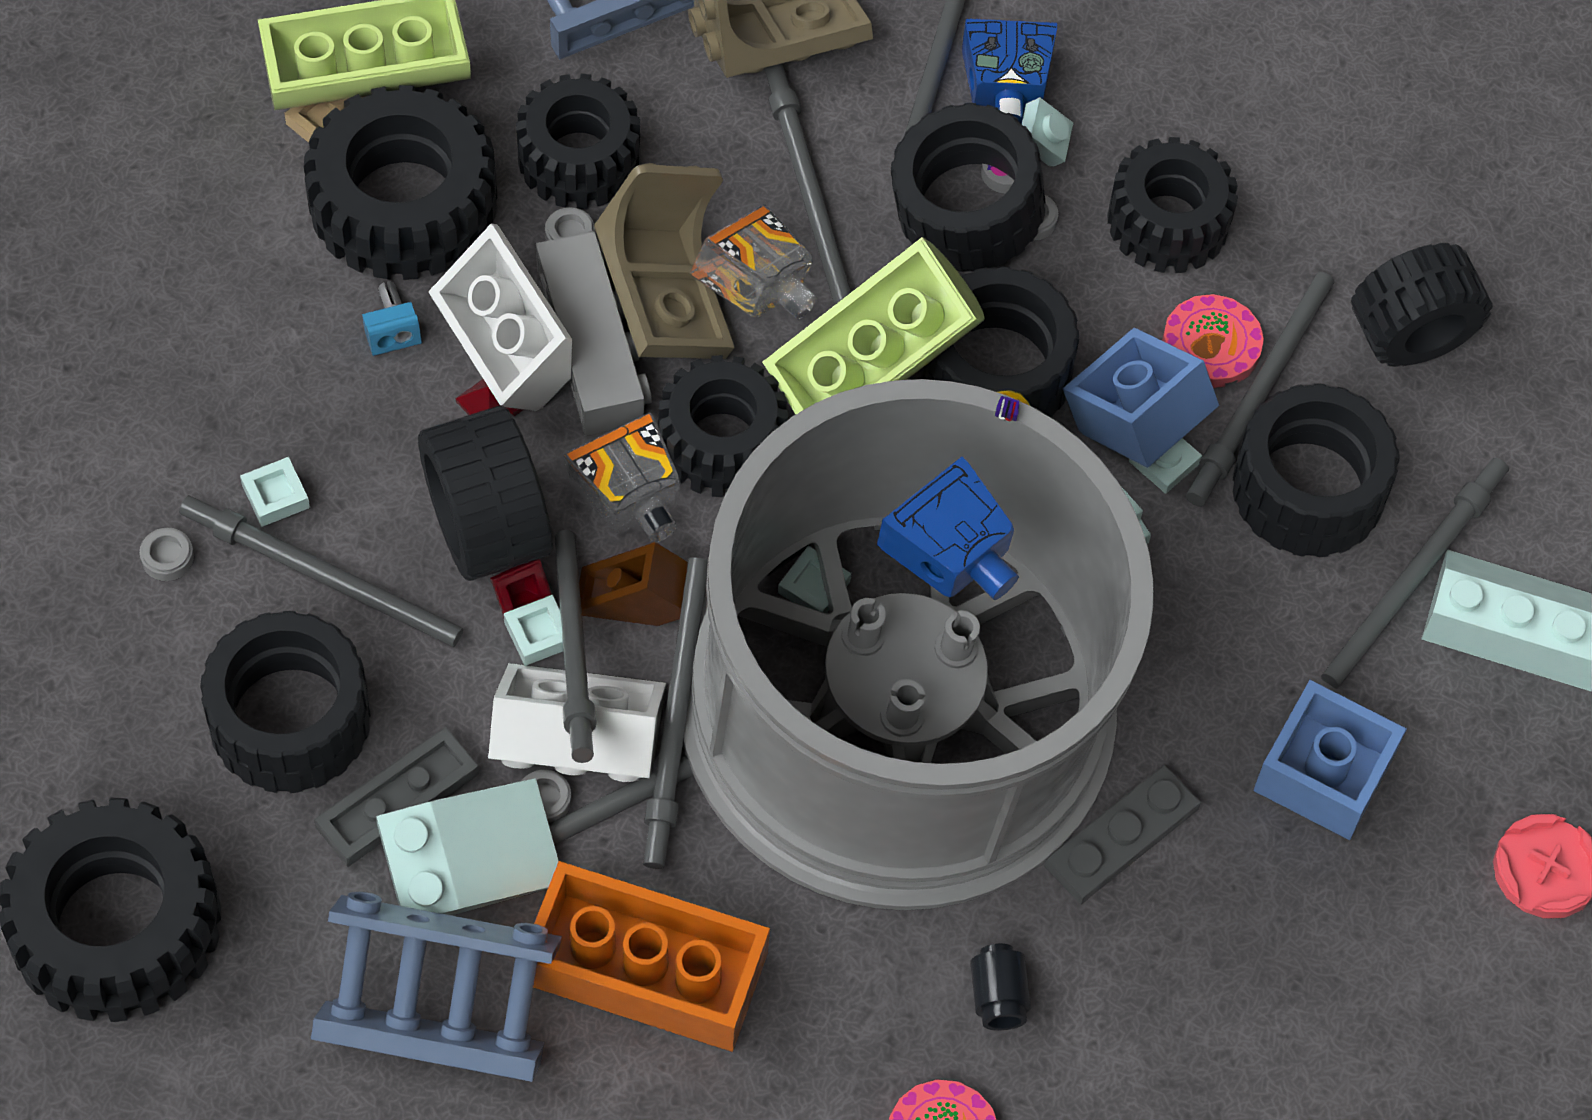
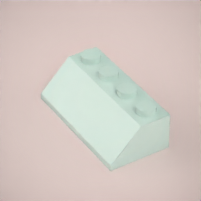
(1512, 619)

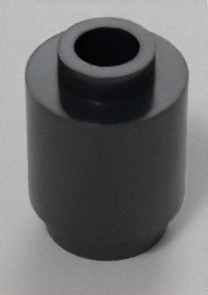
(1000, 987)

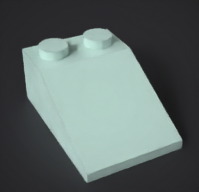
(469, 849)

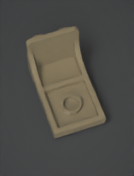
(765, 33)
(650, 247)

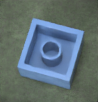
(1141, 397)
(1329, 759)

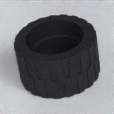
(966, 137)
(1033, 309)
(485, 492)
(1307, 521)
(274, 645)

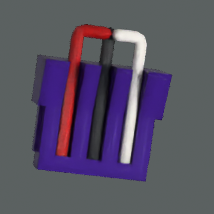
(1007, 409)

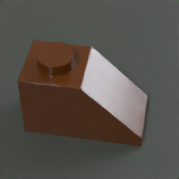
(635, 586)

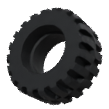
(392, 130)
(95, 845)

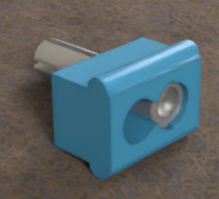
(393, 326)

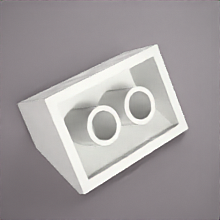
(505, 323)
(531, 730)

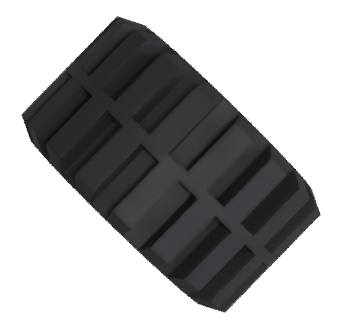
(577, 108)
(1164, 235)
(1421, 304)
(712, 390)

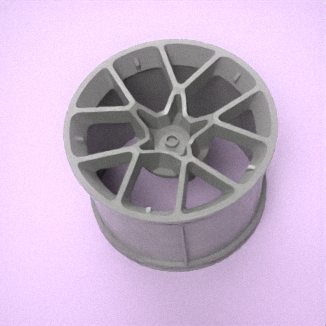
(911, 663)

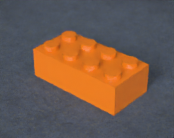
(650, 956)

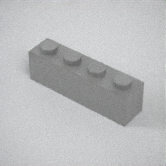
(603, 355)

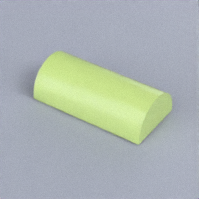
(362, 48)
(879, 329)

